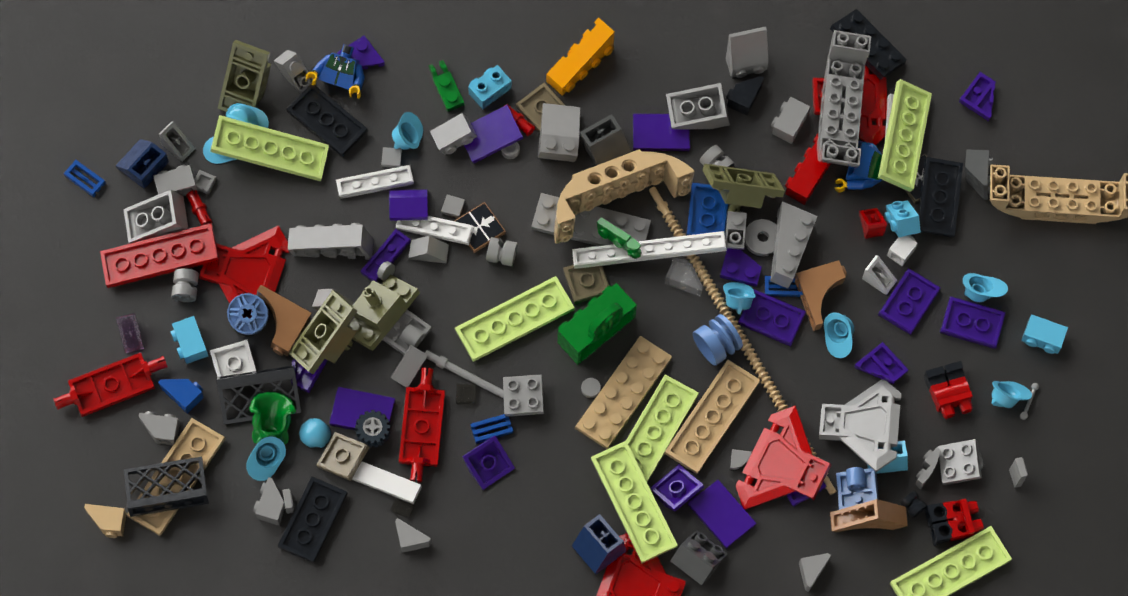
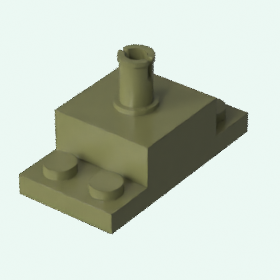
(245, 76)
(742, 186)
(380, 309)
(326, 334)

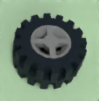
(368, 424)

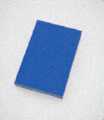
(706, 210)

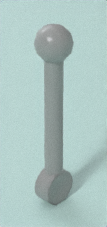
(1024, 415)

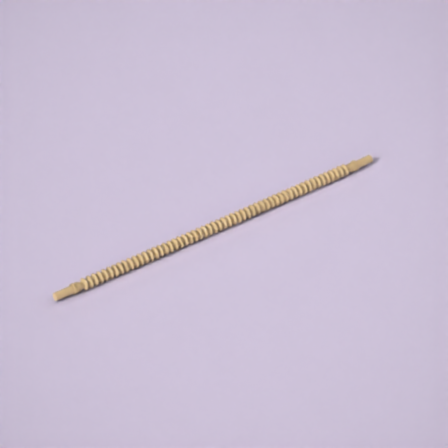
(663, 207)

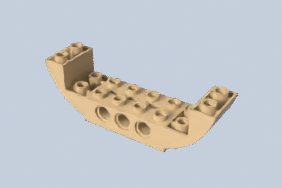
(617, 180)
(1058, 197)

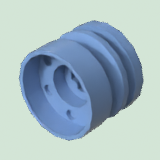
(245, 325)
(717, 339)

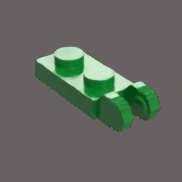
(446, 87)
(619, 238)

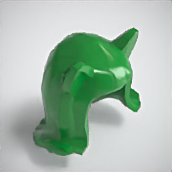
(271, 416)

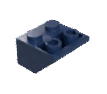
(143, 162)
(598, 544)

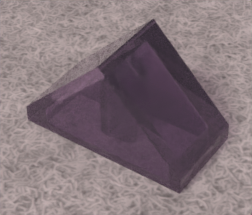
(130, 332)

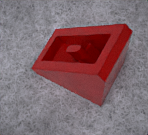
(872, 223)

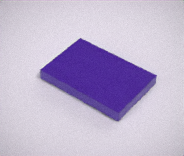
(655, 133)
(493, 134)
(909, 301)
(772, 318)
(972, 322)
(352, 403)
(722, 514)

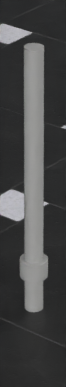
(443, 362)

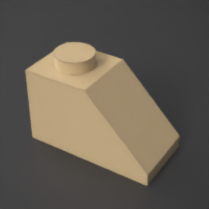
(108, 519)

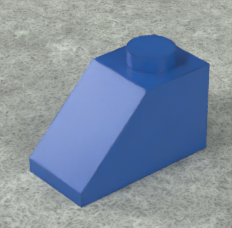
(182, 392)

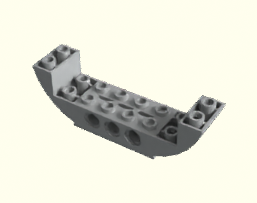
(842, 99)

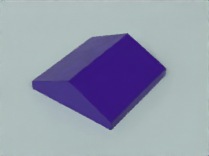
(408, 205)
(488, 462)
(676, 488)

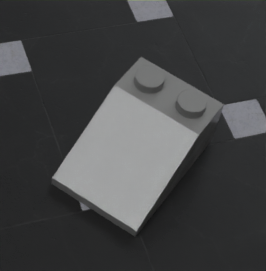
(747, 52)
(698, 108)
(559, 132)
(156, 217)

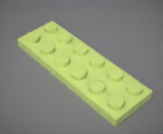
(905, 135)
(269, 148)
(514, 318)
(660, 423)
(634, 502)
(954, 567)

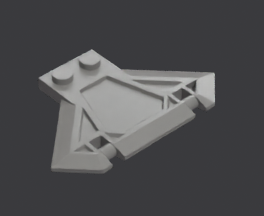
(866, 424)

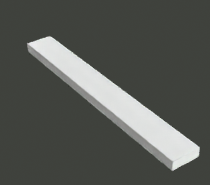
(651, 250)

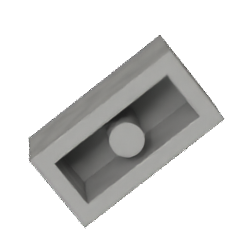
(790, 120)
(453, 134)
(179, 180)

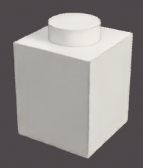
(902, 249)

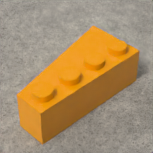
(581, 58)

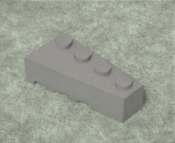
(791, 238)
(331, 241)

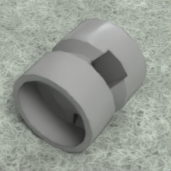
(716, 157)
(501, 251)
(185, 283)

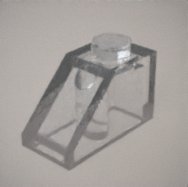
(683, 276)

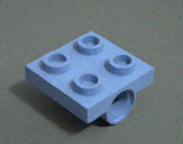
(856, 486)

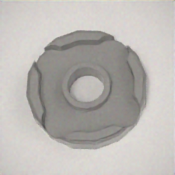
(752, 242)

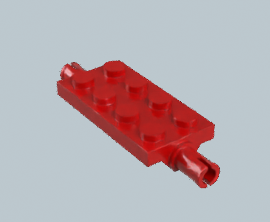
(111, 384)
(421, 426)

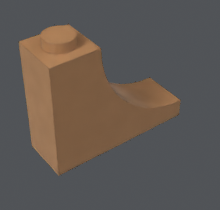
(815, 285)
(288, 318)
(869, 515)

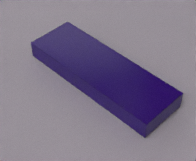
(388, 252)

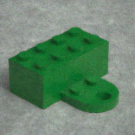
(596, 323)

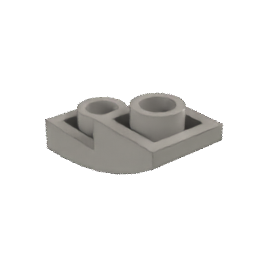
(929, 464)

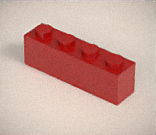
(807, 175)

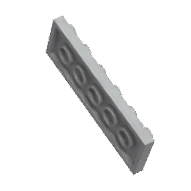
(586, 222)

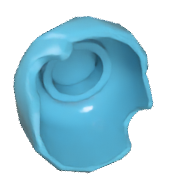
(315, 433)

